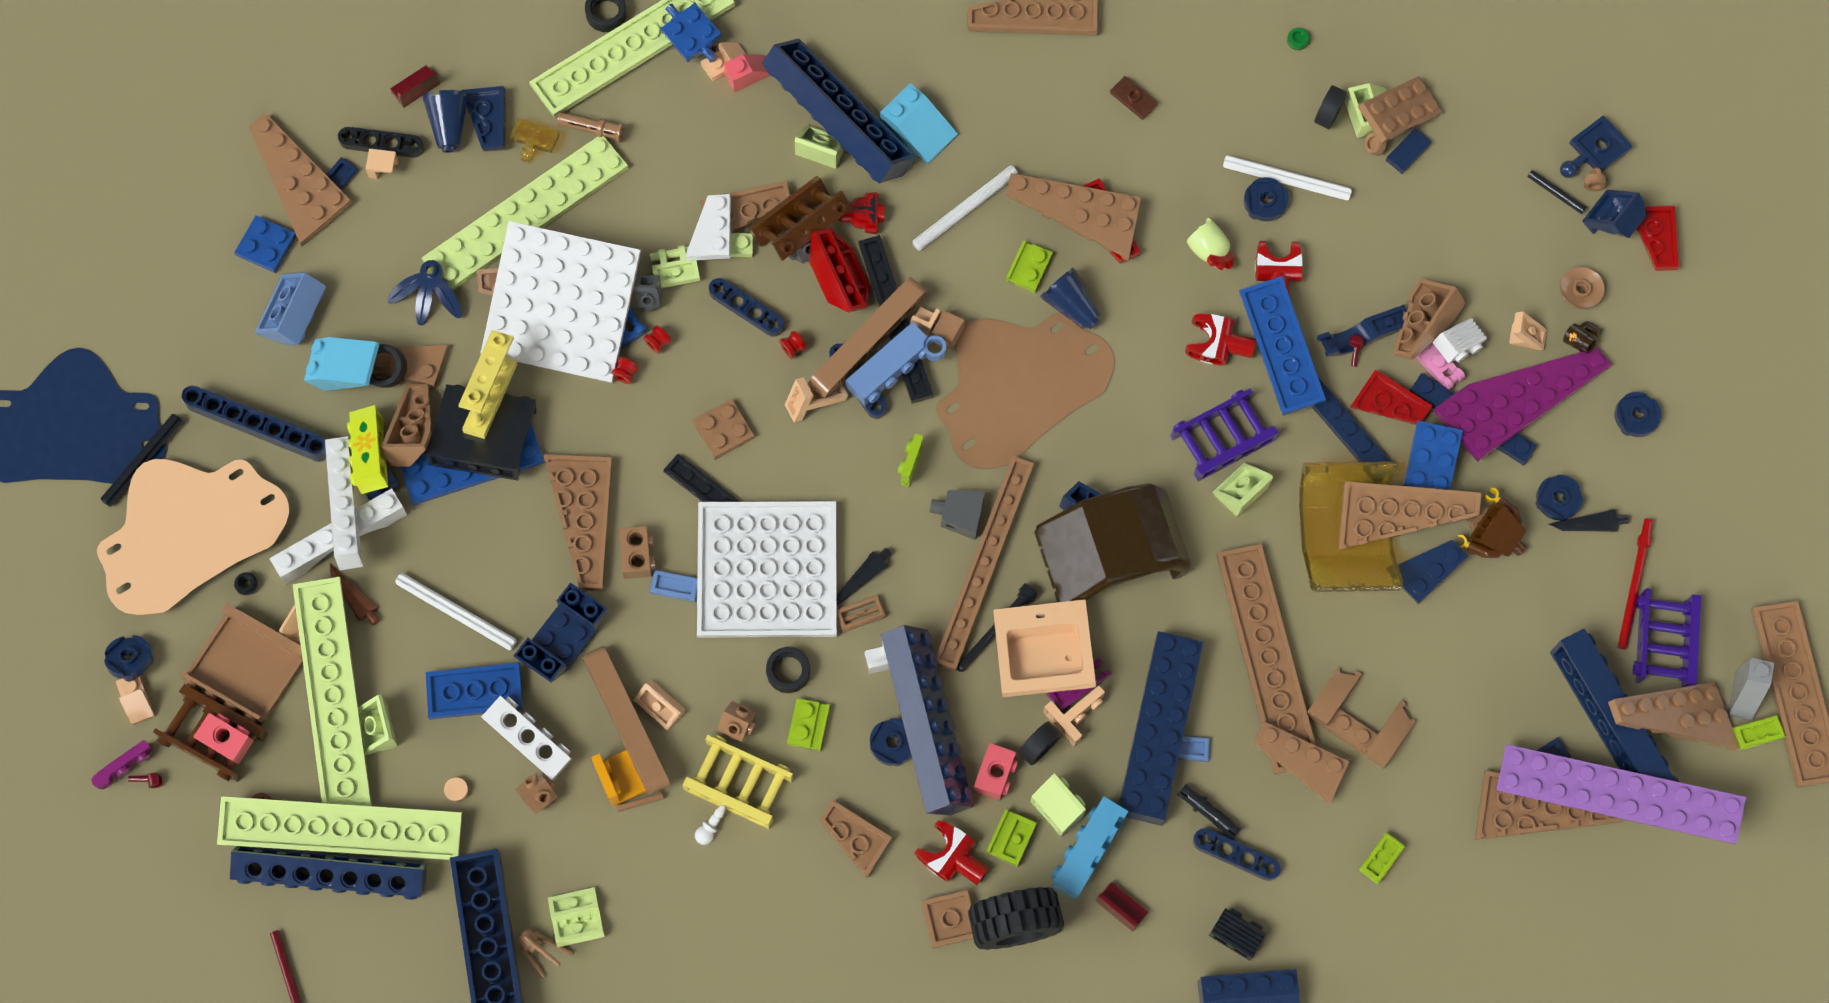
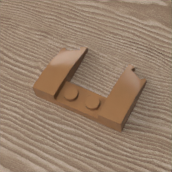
(1374, 746)

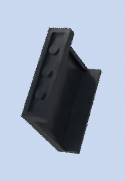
(497, 453)

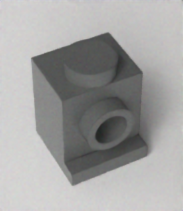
(648, 292)

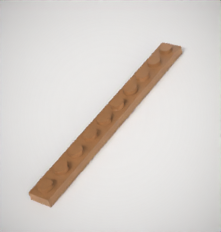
(984, 563)

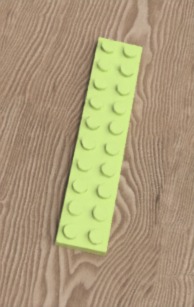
(613, 55)
(533, 205)
(331, 692)
(339, 828)

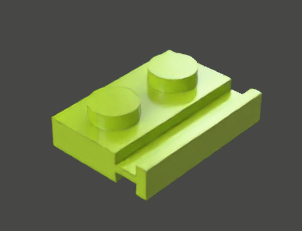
(1029, 266)
(908, 467)
(808, 724)
(1011, 838)

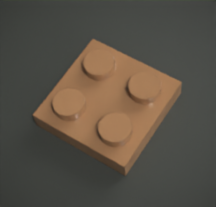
(723, 429)
(948, 919)

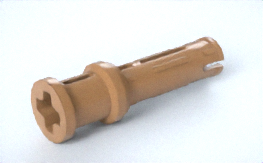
(600, 127)

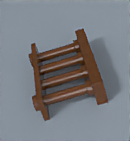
(794, 207)
(190, 700)

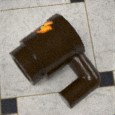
(1582, 337)

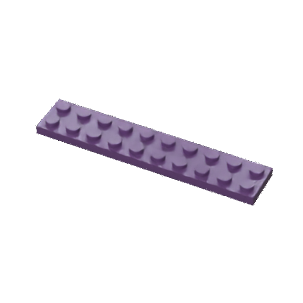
(1621, 794)

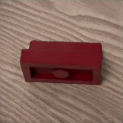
(415, 86)
(1121, 906)

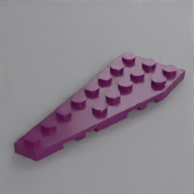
(1506, 404)

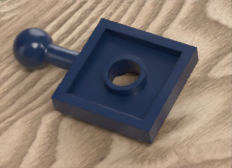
(1585, 145)

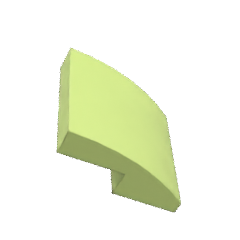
(576, 917)

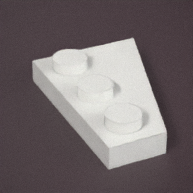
(712, 231)

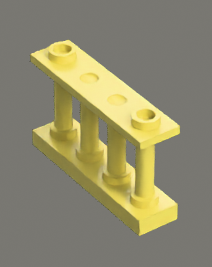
(488, 384)
(739, 805)

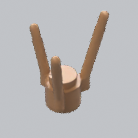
(531, 943)

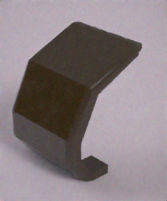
(1111, 542)

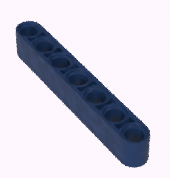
(249, 415)

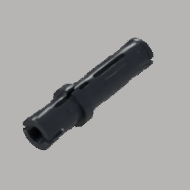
(1209, 811)

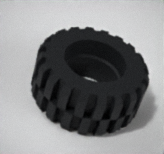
(1016, 918)

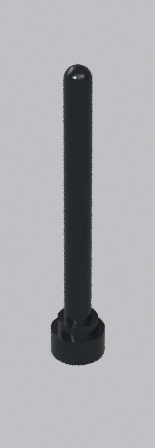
(1025, 595)

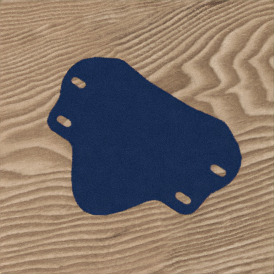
(73, 424)

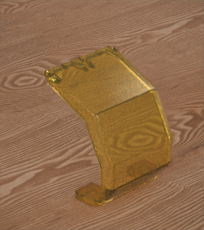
(1357, 567)

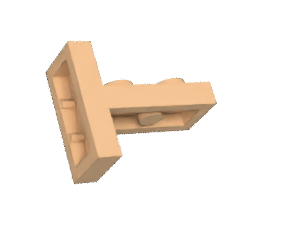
(804, 398)
(1075, 715)

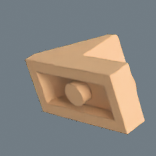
(726, 52)
(1527, 332)
(135, 700)

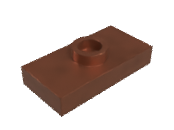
(1133, 97)

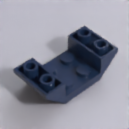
(563, 634)

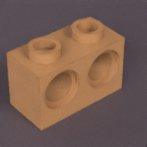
(632, 552)

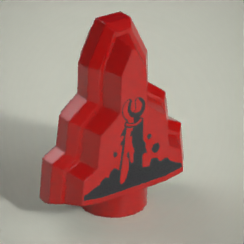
(865, 213)

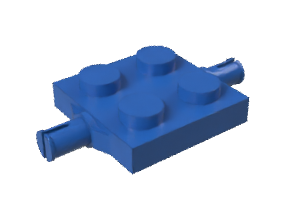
(691, 32)

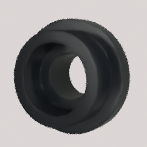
(243, 577)

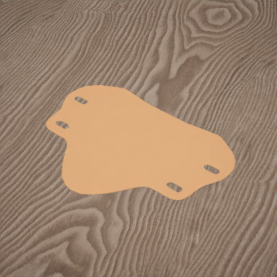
(187, 530)

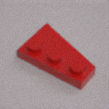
(1660, 237)
(1390, 400)

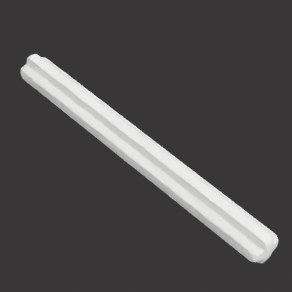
(1287, 177)
(963, 208)
(455, 611)

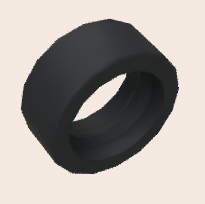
(605, 25)
(1330, 107)
(400, 371)
(782, 653)
(1039, 743)

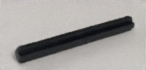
(143, 456)

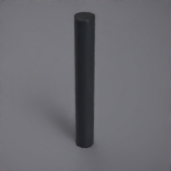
(1557, 192)

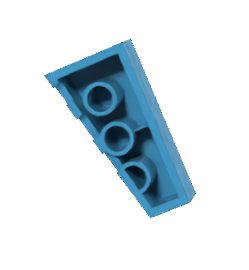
(1089, 848)

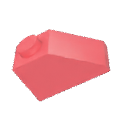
(744, 70)

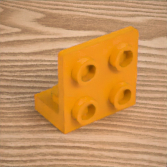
(618, 777)

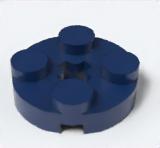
(1261, 210)
(1628, 423)
(1559, 510)
(130, 668)
(880, 747)

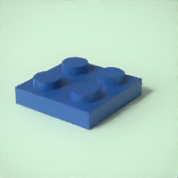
(265, 244)

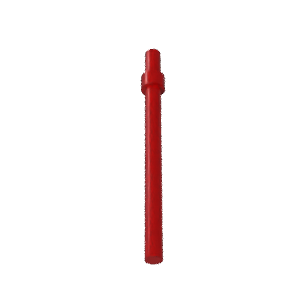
(1643, 543)

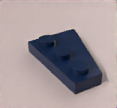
(488, 115)
(1429, 569)

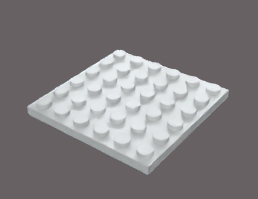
(563, 300)
(766, 569)

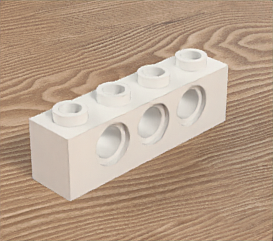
(496, 717)

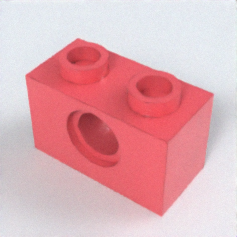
(210, 734)
(995, 758)

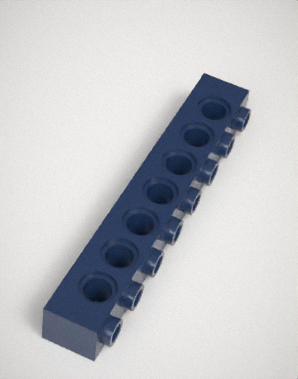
(412, 872)

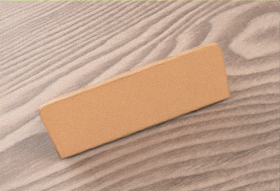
(659, 704)

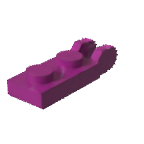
(1066, 698)
(121, 765)

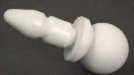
(705, 833)

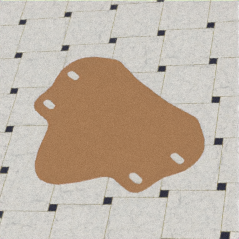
(1020, 385)

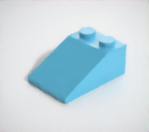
(917, 123)
(340, 363)

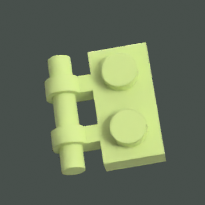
(674, 272)

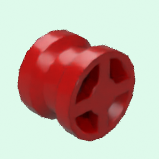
(657, 339)
(792, 344)
(624, 370)

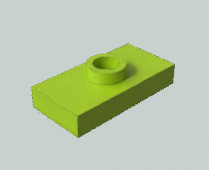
(1759, 732)
(1381, 858)

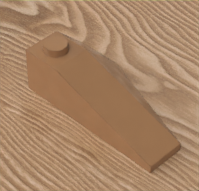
(1429, 313)
(409, 428)

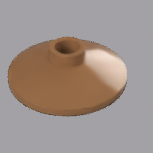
(1586, 280)

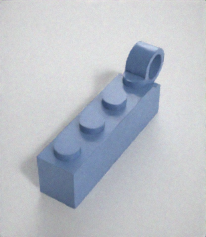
(891, 362)

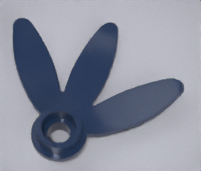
(427, 284)

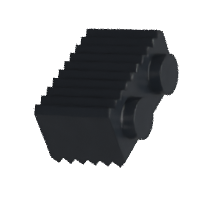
(1237, 933)

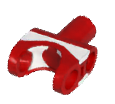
(1270, 267)
(1220, 340)
(954, 856)

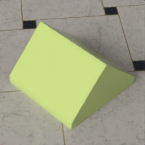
(818, 146)
(1243, 488)
(376, 726)

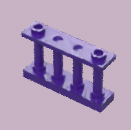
(1224, 455)
(1689, 630)

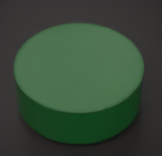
(1298, 39)

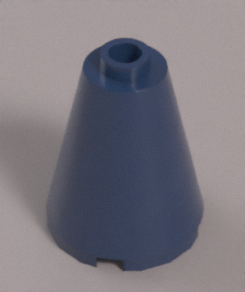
(446, 117)
(1072, 300)

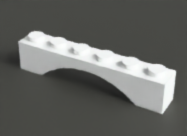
(342, 504)
(309, 551)

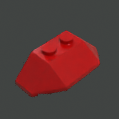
(838, 271)

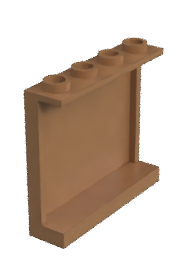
(245, 665)

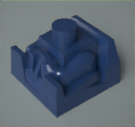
(1616, 213)

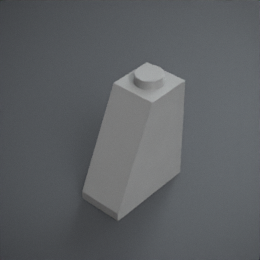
(1750, 687)

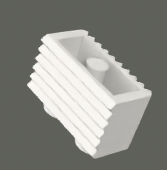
(1459, 341)

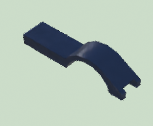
(1369, 329)

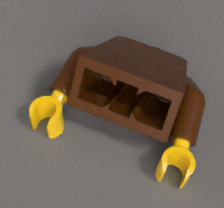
(1497, 531)

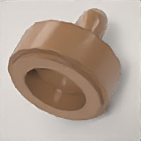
(1373, 145)
(1595, 180)

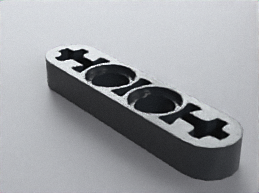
(381, 140)

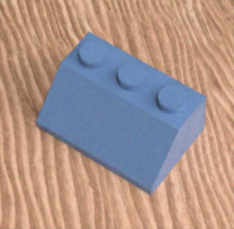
(291, 308)

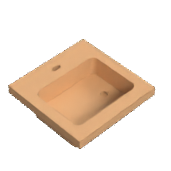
(1044, 648)

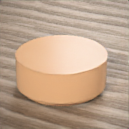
(456, 789)

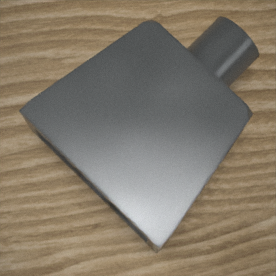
(960, 511)

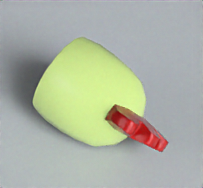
(1211, 245)

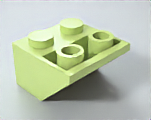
(1356, 96)
(1058, 804)

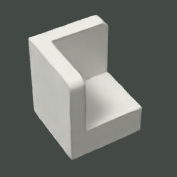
(876, 660)

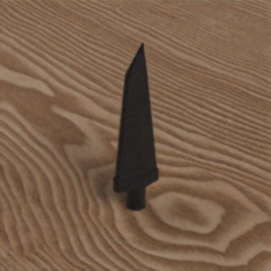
(1601, 522)
(869, 569)

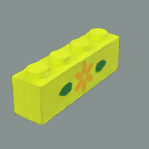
(367, 457)

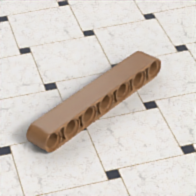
(868, 337)
(626, 720)

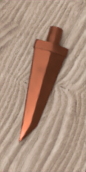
(356, 599)

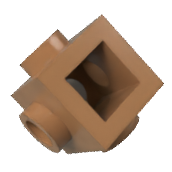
(737, 721)
(537, 792)

